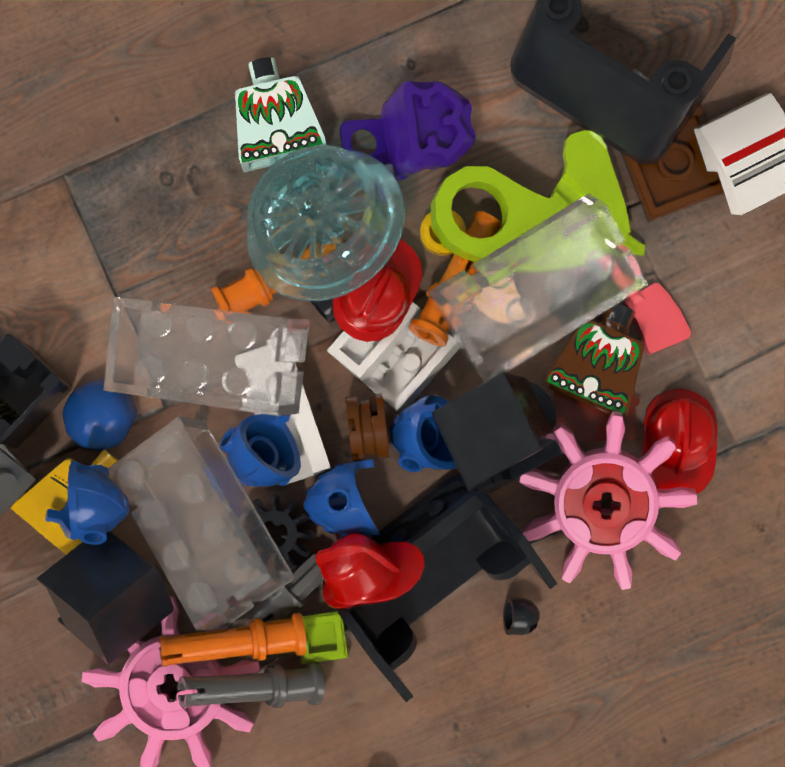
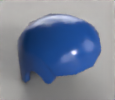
(98, 417)

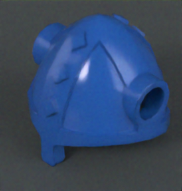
(418, 437)
(262, 451)
(337, 502)
(92, 505)

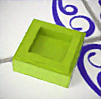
(324, 638)

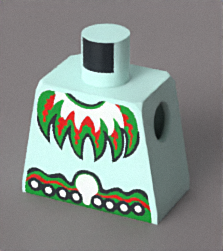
(273, 117)

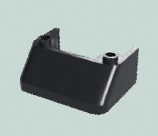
(603, 95)
(458, 537)

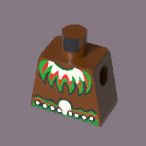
(600, 363)

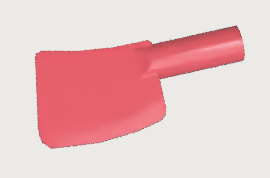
(657, 318)

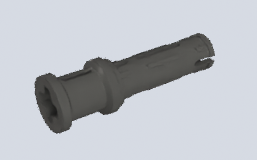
(272, 686)

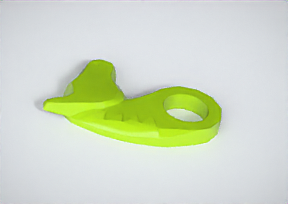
(585, 171)

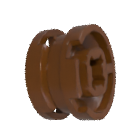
(367, 427)

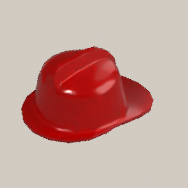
(382, 302)
(694, 429)
(368, 572)

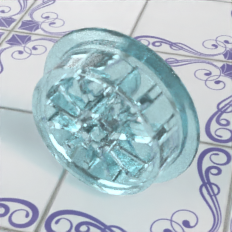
(320, 218)

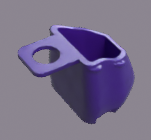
(419, 128)

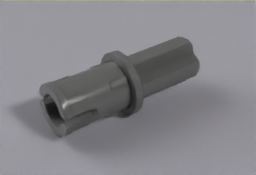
(284, 600)

